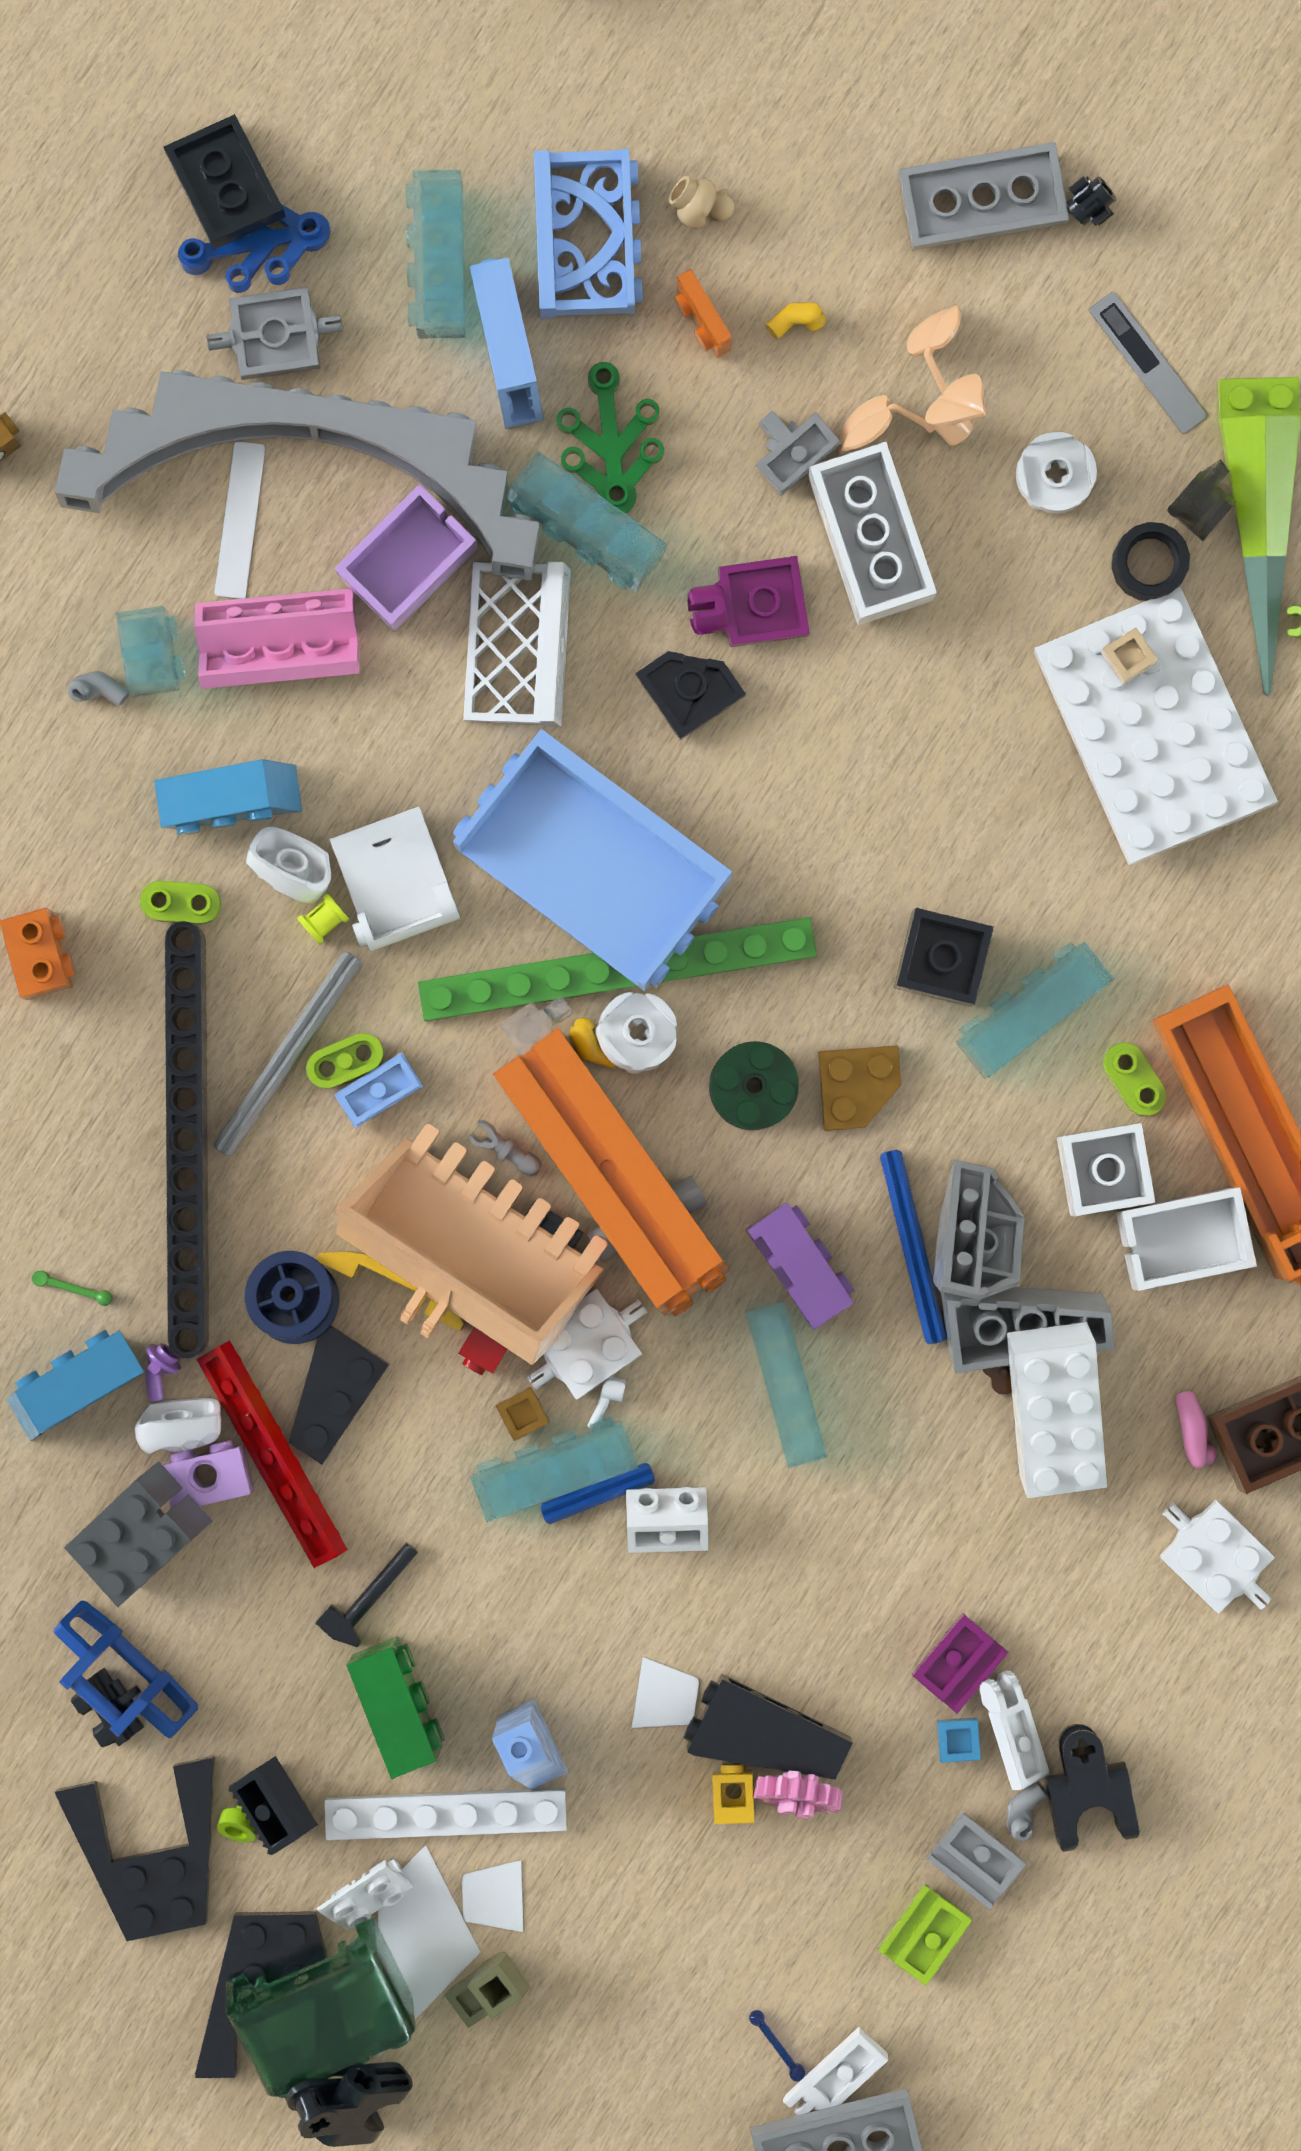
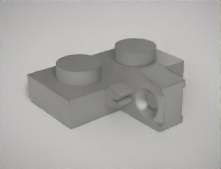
(794, 449)

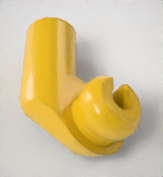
(796, 313)
(586, 1043)

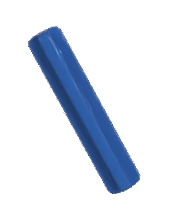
(596, 1494)

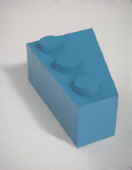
(227, 795)
(73, 1383)

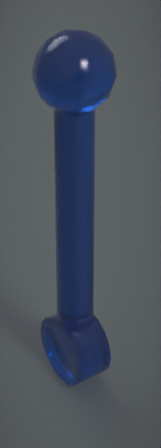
(796, 2070)

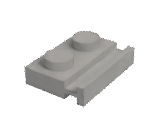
(976, 1860)

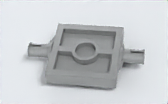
(274, 333)

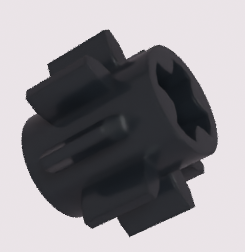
(1091, 200)

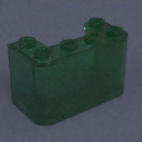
(323, 2014)

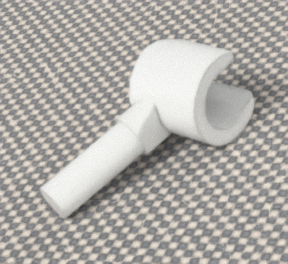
(612, 1390)

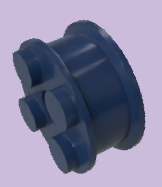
(310, 1310)

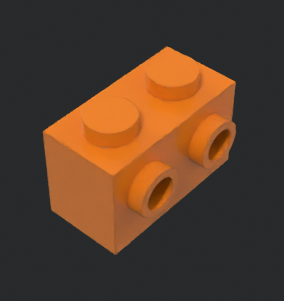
(38, 953)

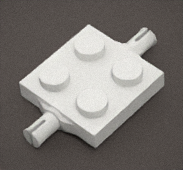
(591, 1346)
(1217, 1556)

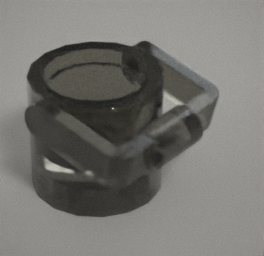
(1203, 501)

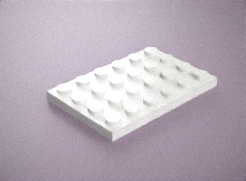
(1166, 743)

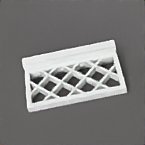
(550, 653)

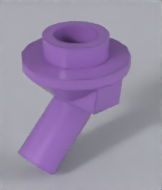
(160, 1361)

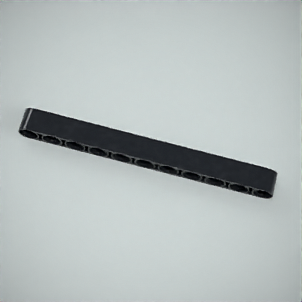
(176, 1121)

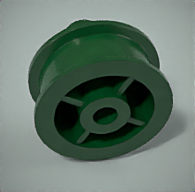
(777, 1085)

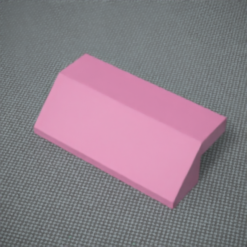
(276, 638)

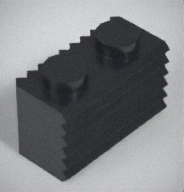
(273, 1806)

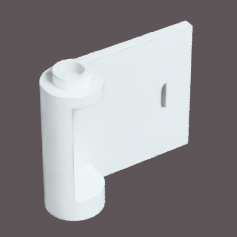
(396, 884)

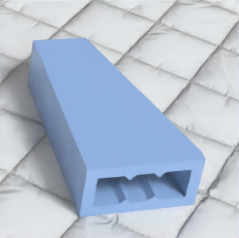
(506, 342)
(527, 1746)

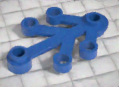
(261, 245)

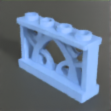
(554, 189)

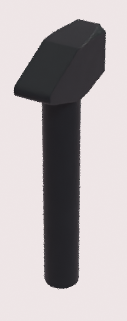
(341, 1625)

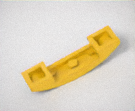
(349, 1263)

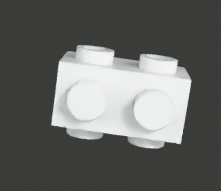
(667, 1519)

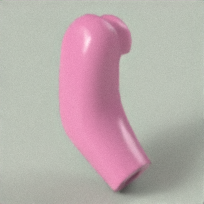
(1194, 1430)

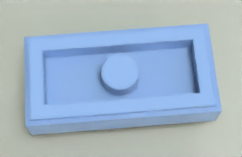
(378, 1090)

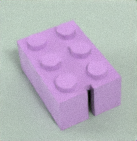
(406, 558)

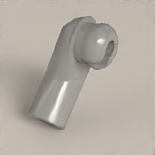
(96, 685)
(1021, 1811)

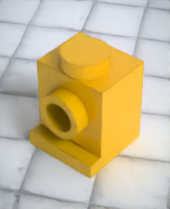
(733, 1809)

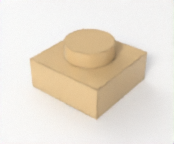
(1129, 656)

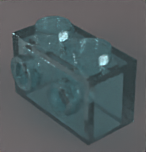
(149, 651)

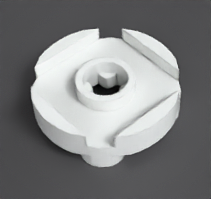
(1069, 455)
(659, 1033)

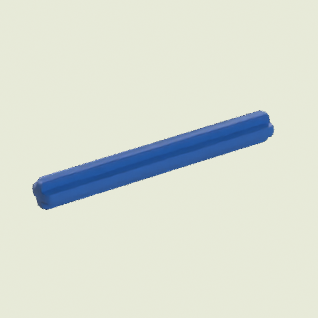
(913, 1246)

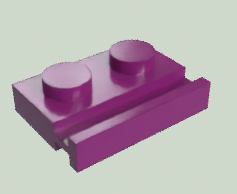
(959, 1663)

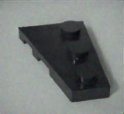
(334, 1391)

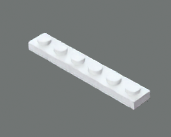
(445, 1814)

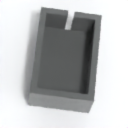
(135, 1536)

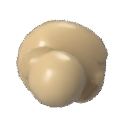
(698, 199)

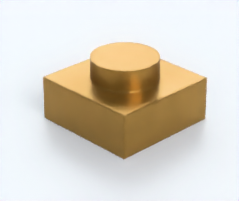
(522, 1413)

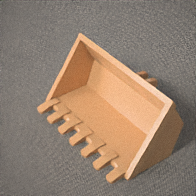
(469, 1247)

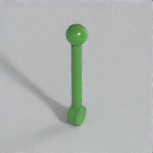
(41, 1278)

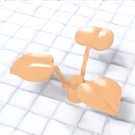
(947, 415)

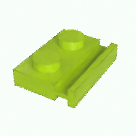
(925, 1934)

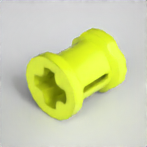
(323, 919)

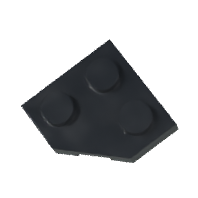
(689, 690)

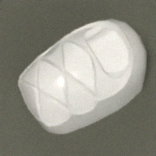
(290, 864)
(179, 1424)

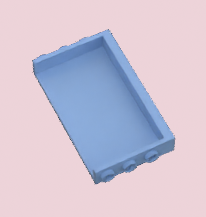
(592, 860)

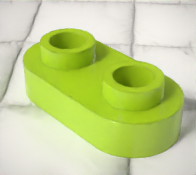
(180, 902)
(345, 1059)
(1132, 1081)

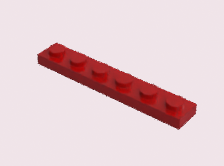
(272, 1454)

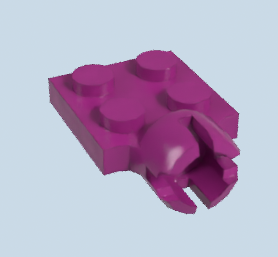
(752, 603)

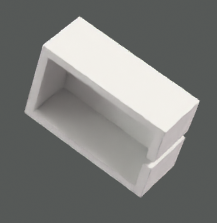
(1186, 1238)

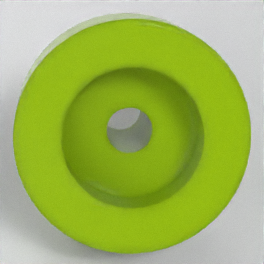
(236, 1826)

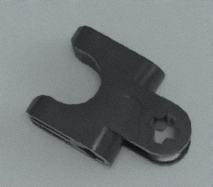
(1088, 1784)
(346, 2107)

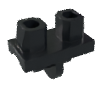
(120, 1698)

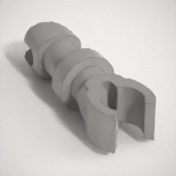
(526, 1162)

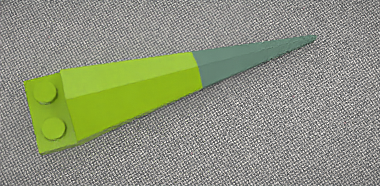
(1260, 446)

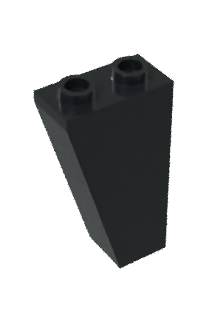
(763, 1732)

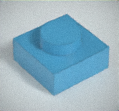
(958, 1740)

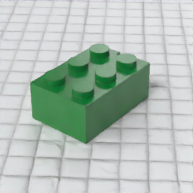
(396, 1706)

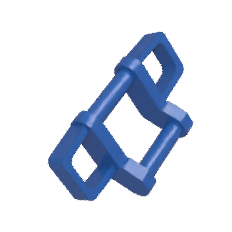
(89, 1654)

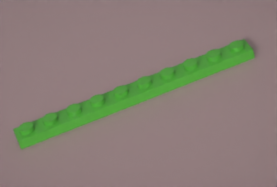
(591, 975)

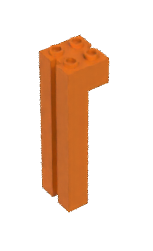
(1241, 1118)
(612, 1174)

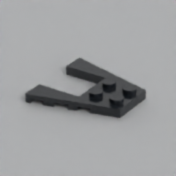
(155, 1888)
(256, 1946)

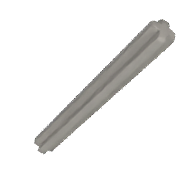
(287, 1054)

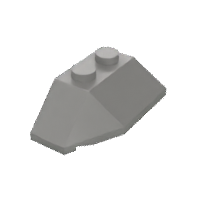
(977, 1235)

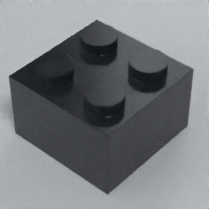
(943, 957)

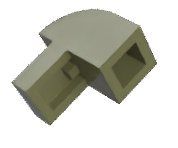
(488, 1990)

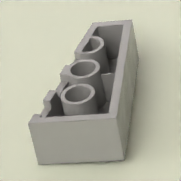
(980, 1327)

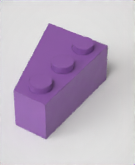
(801, 1264)

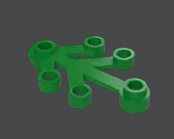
(610, 445)

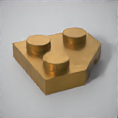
(857, 1084)

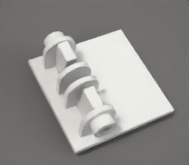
(373, 1891)

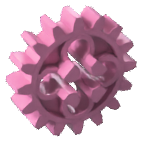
(798, 1794)

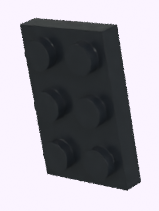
(224, 182)

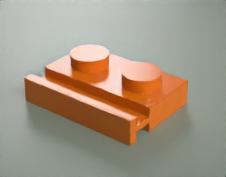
(694, 301)

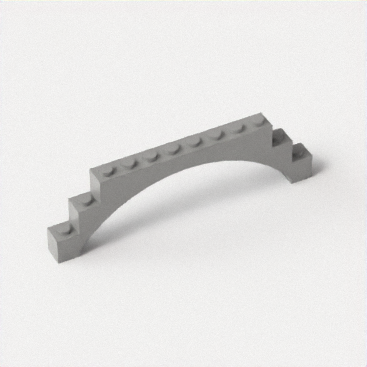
(207, 412)

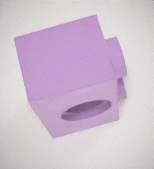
(231, 1468)

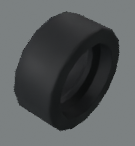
(1157, 531)

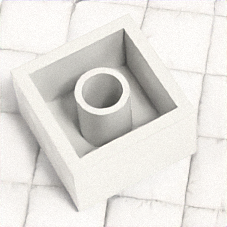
(1105, 1169)

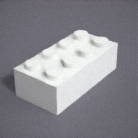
(872, 533)
(1057, 1409)

